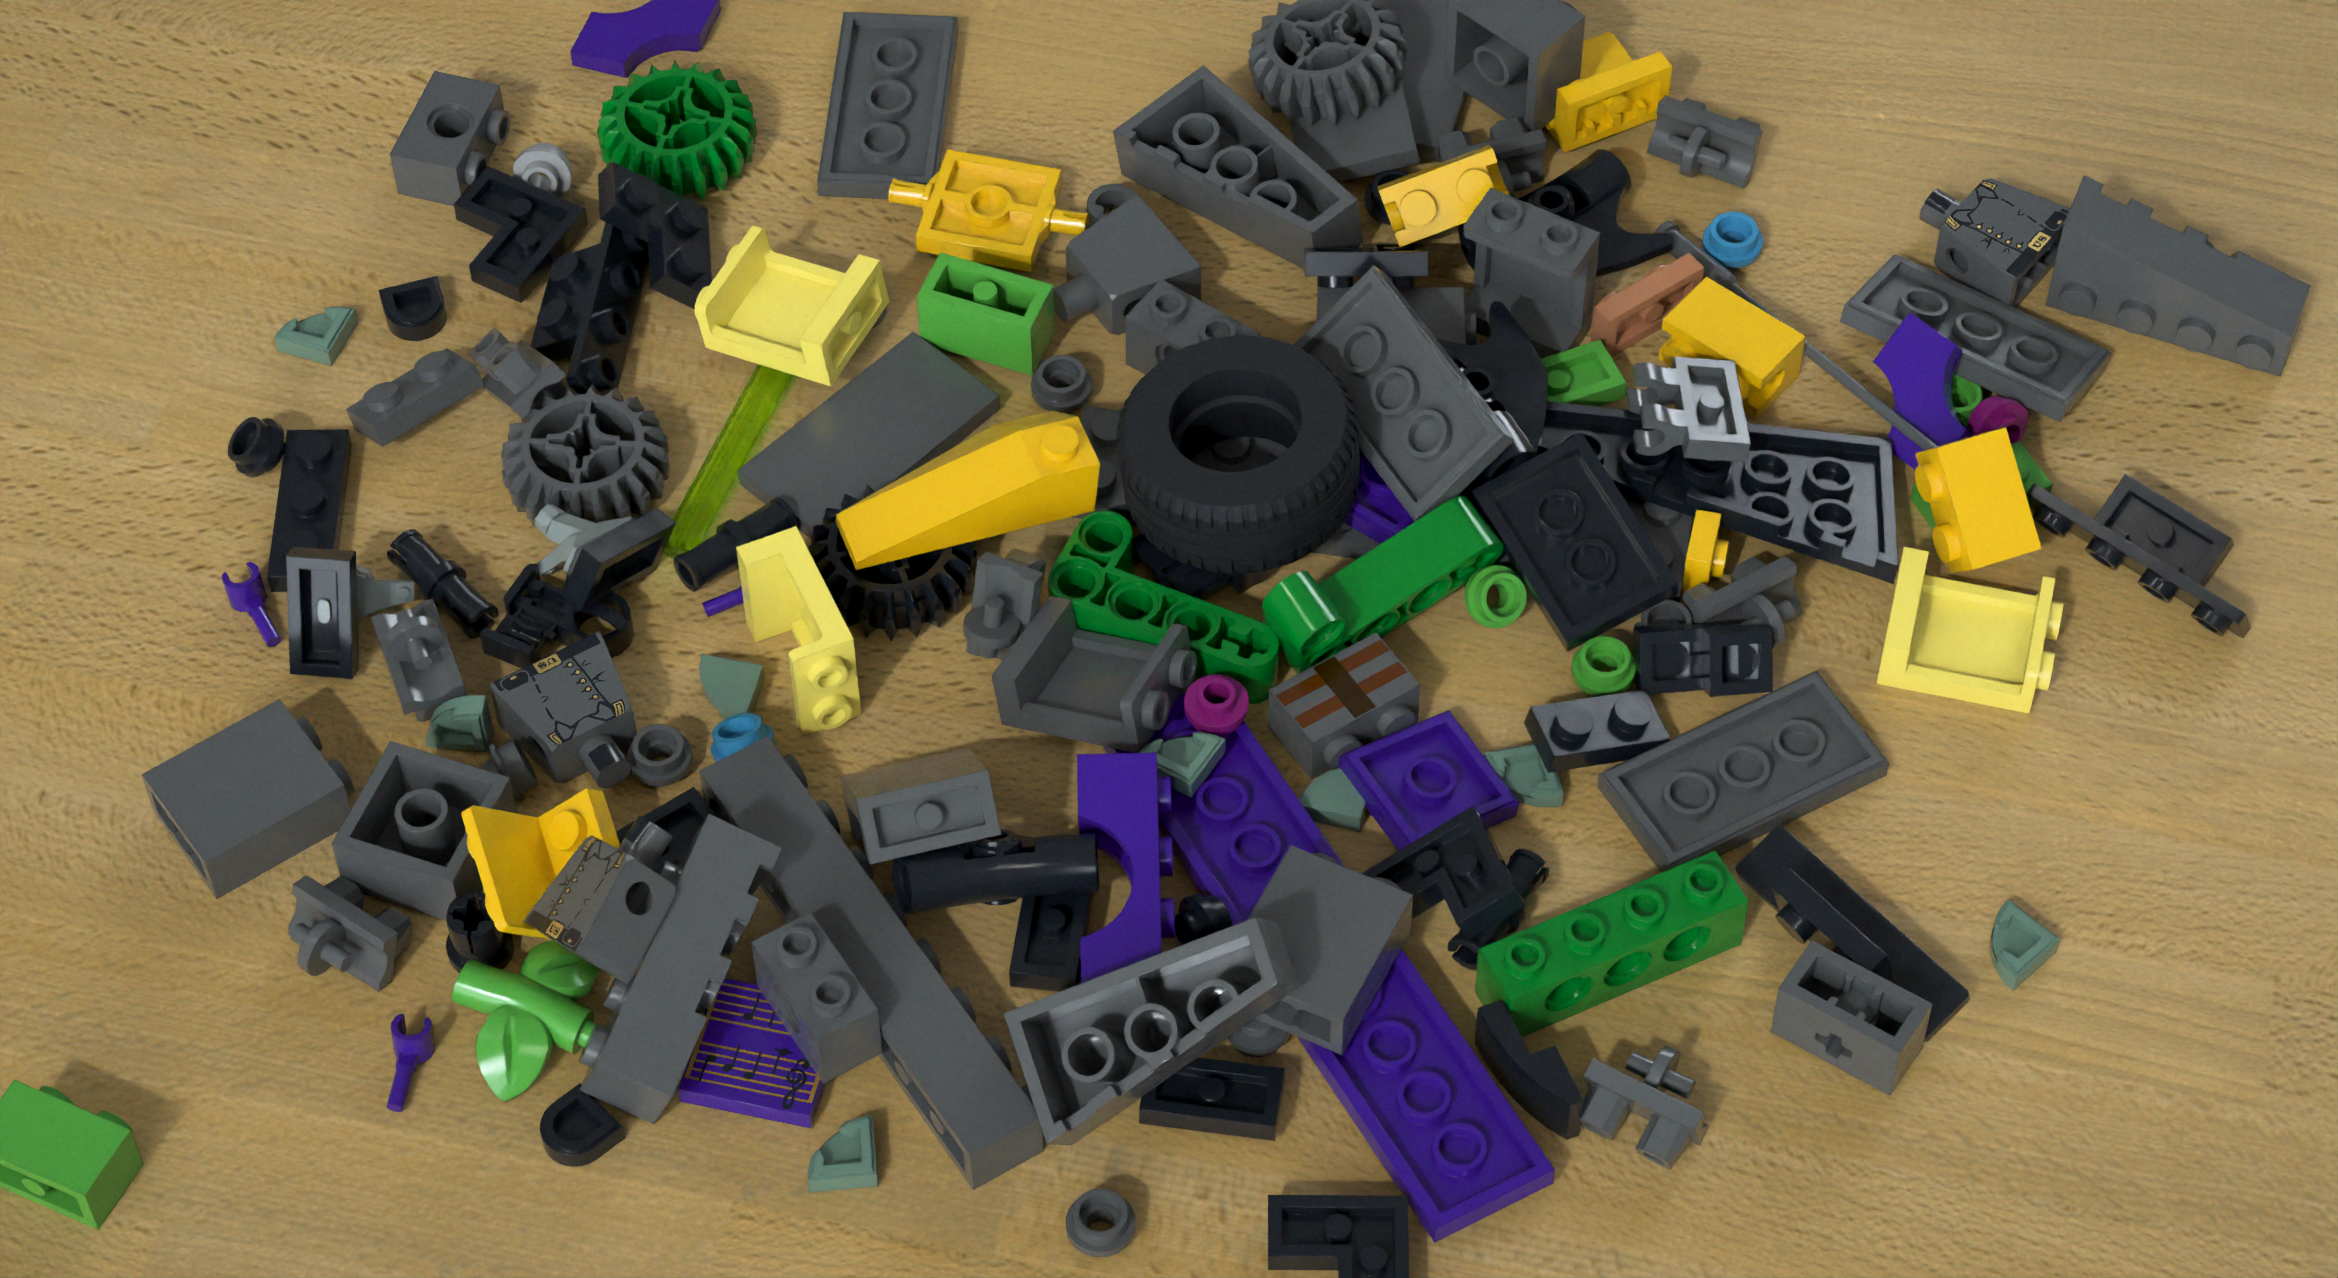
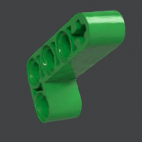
(1381, 586)
(1111, 601)

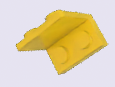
(1610, 94)
(525, 853)

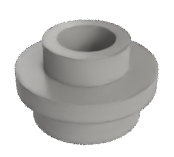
(547, 160)

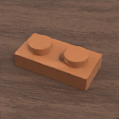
(1639, 309)

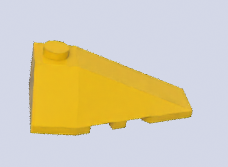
(982, 488)

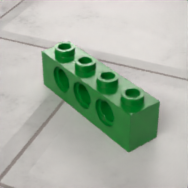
(1614, 944)

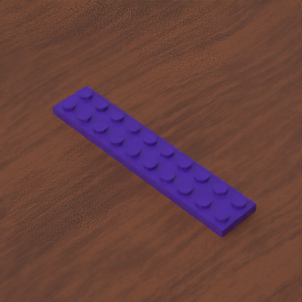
(1407, 1067)

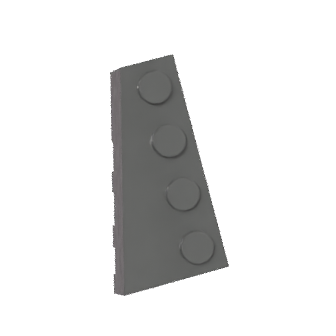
(1236, 170)
(2172, 284)
(659, 1014)
(1135, 1027)

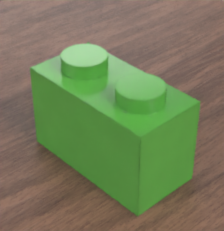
(986, 313)
(64, 1153)

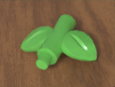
(527, 1014)

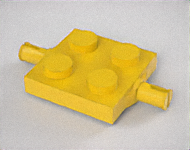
(988, 209)

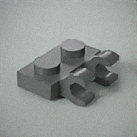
(1706, 414)

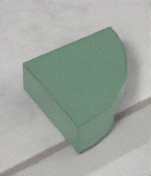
(318, 336)
(731, 684)
(461, 724)
(1187, 759)
(1527, 776)
(1334, 801)
(2019, 945)
(845, 1158)

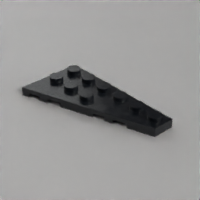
(1795, 489)

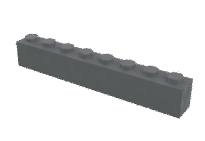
(926, 1028)

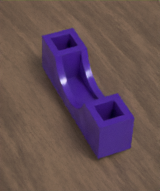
(1122, 805)

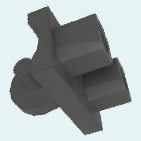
(1705, 141)
(1515, 149)
(517, 373)
(1755, 597)
(1002, 602)
(419, 659)
(340, 934)
(1670, 1120)

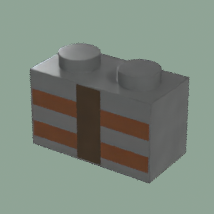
(1343, 705)

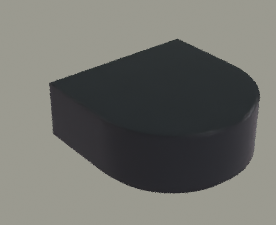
(414, 309)
(578, 1129)

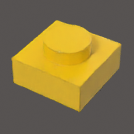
(1705, 551)

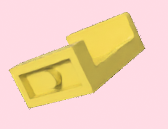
(789, 309)
(788, 593)
(1968, 638)

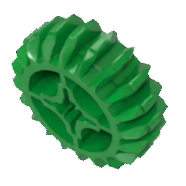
(679, 128)

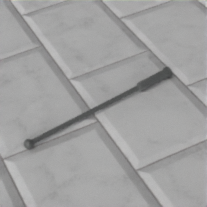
(1722, 276)

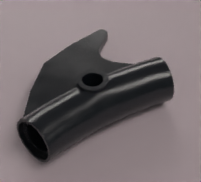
(1591, 197)
(1510, 382)
(997, 871)

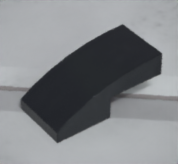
(1704, 657)
(1533, 1080)

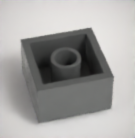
(1514, 54)
(409, 833)

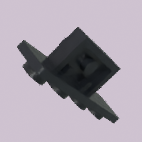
(593, 309)
(2154, 539)
(1826, 910)

